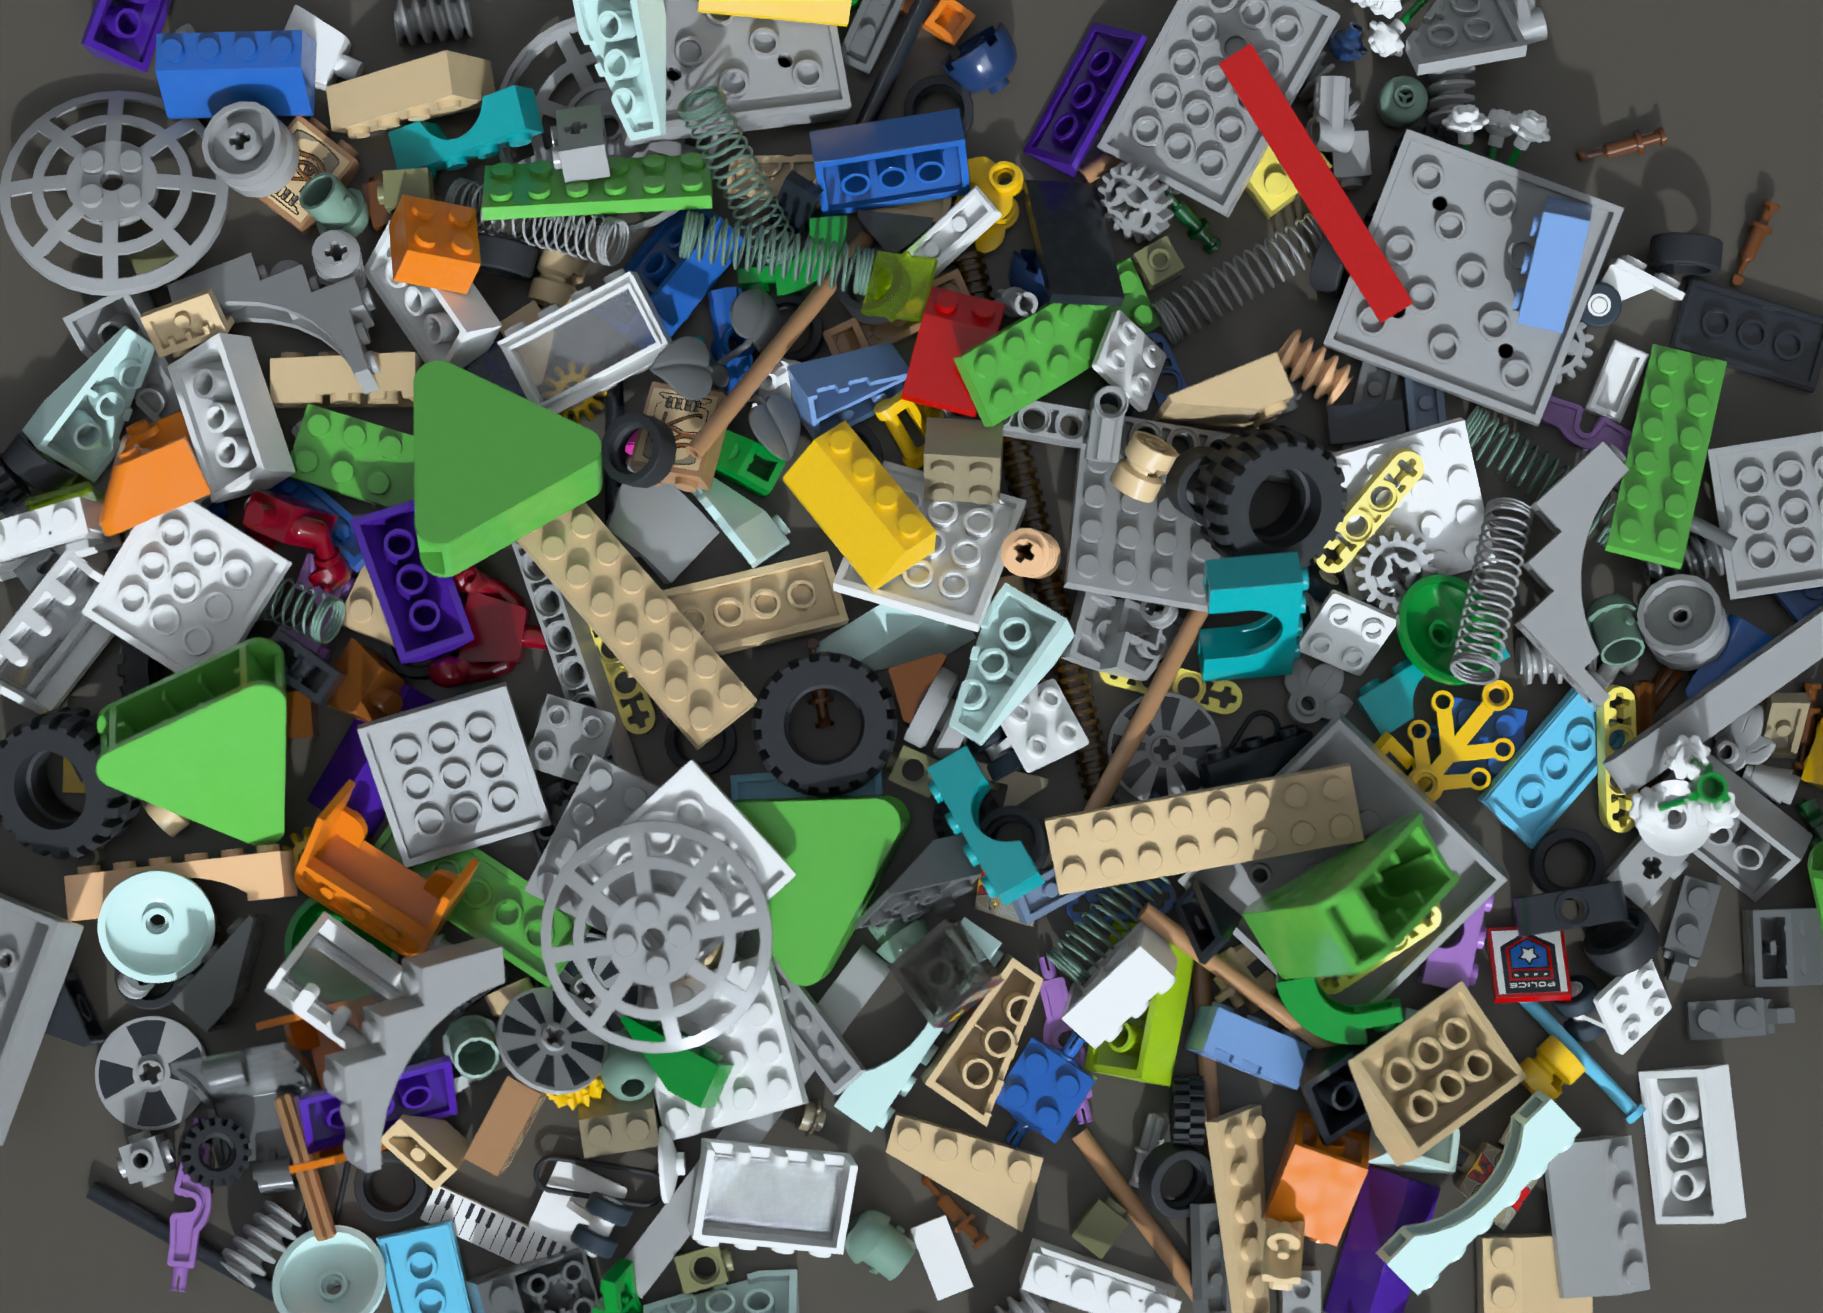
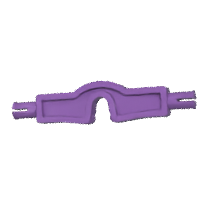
(1566, 418)
(1054, 998)
(186, 1226)

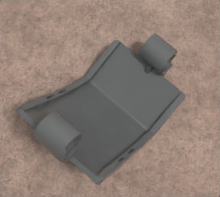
(244, 1090)

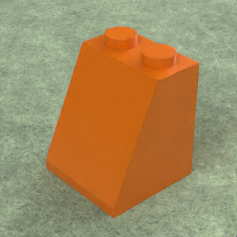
(1317, 1180)

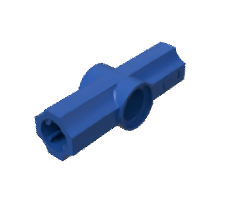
(720, 303)

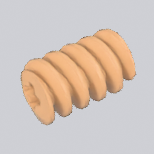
(1314, 368)
(1017, 559)

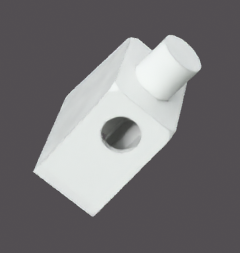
(331, 49)

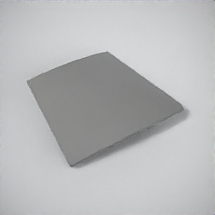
(660, 527)
(1116, 637)

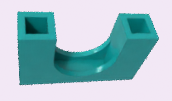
(1253, 584)

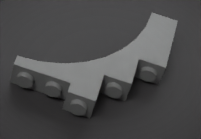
(293, 299)
(395, 1028)

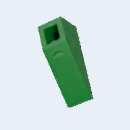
(748, 464)
(690, 1074)

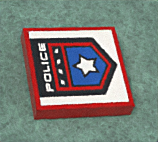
(1528, 966)

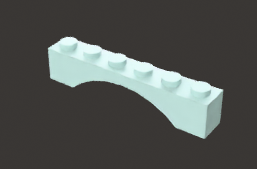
(874, 1091)
(1534, 1138)

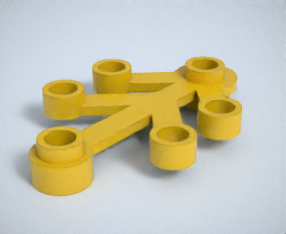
(1455, 747)

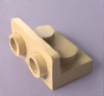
(185, 323)

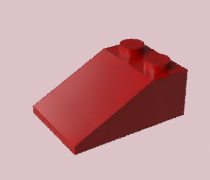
(947, 329)

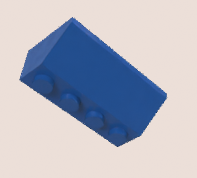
(217, 69)
(890, 162)
(675, 282)

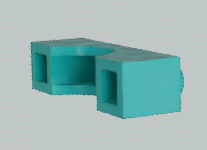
(504, 120)
(1391, 702)
(1006, 864)

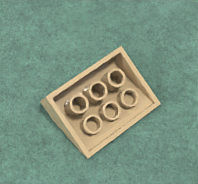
(1233, 399)
(1433, 1074)
(1521, 1276)

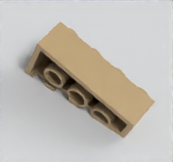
(409, 93)
(330, 383)
(981, 1046)
(974, 1167)

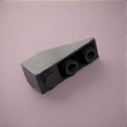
(1253, 759)

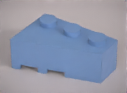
(1553, 264)
(845, 386)
(1247, 1045)

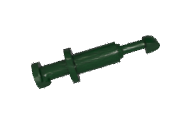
(1196, 227)

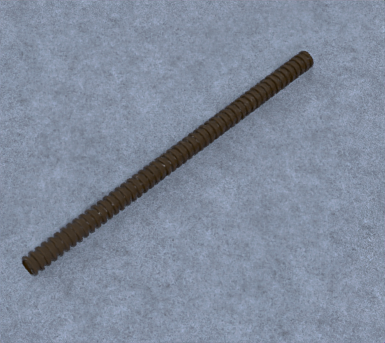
(1049, 589)

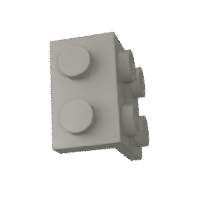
(569, 737)

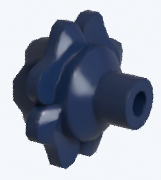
(1346, 43)

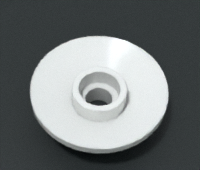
(1683, 835)
(670, 1164)

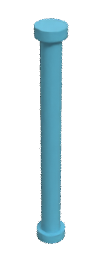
(1593, 1069)

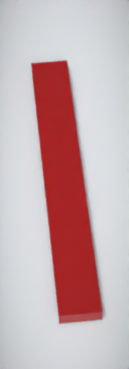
(1315, 183)

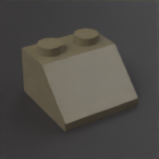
(618, 1124)

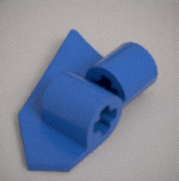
(1742, 642)

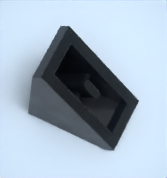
(893, 230)
(1206, 920)

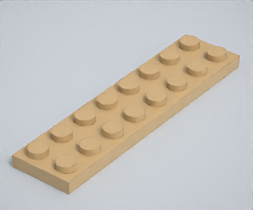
(639, 624)
(1204, 829)

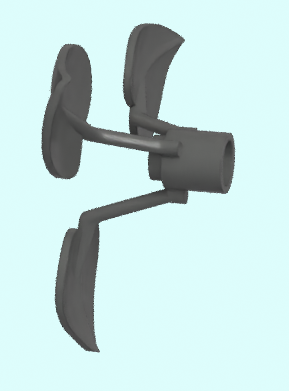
(688, 372)

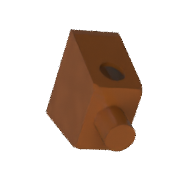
(370, 686)

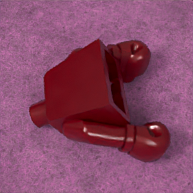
(282, 518)
(498, 629)

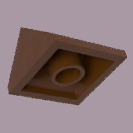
(913, 681)

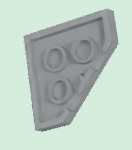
(1464, 36)

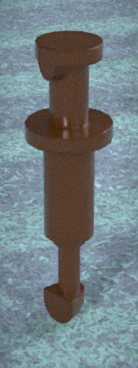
(1626, 145)
(1755, 238)
(820, 695)
(1807, 736)
(956, 1214)

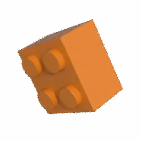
(434, 244)

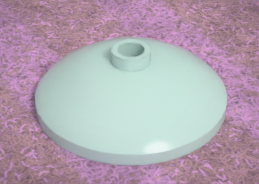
(150, 950)
(313, 1268)

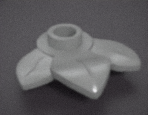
(1318, 686)
(1745, 740)

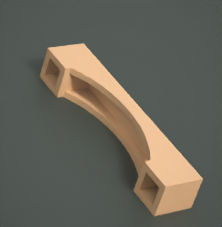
(260, 875)

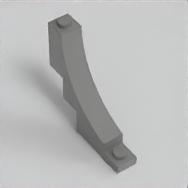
(1558, 620)

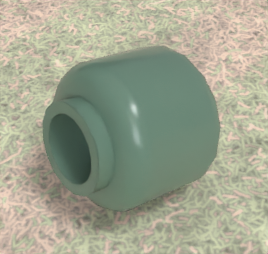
(1398, 113)

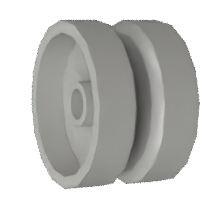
(250, 149)
(1683, 622)
(935, 715)

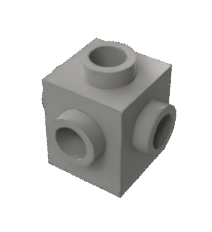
(159, 1153)

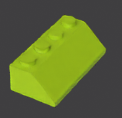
(1150, 1051)

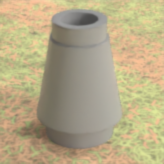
(1772, 782)

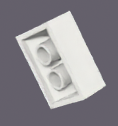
(1121, 985)

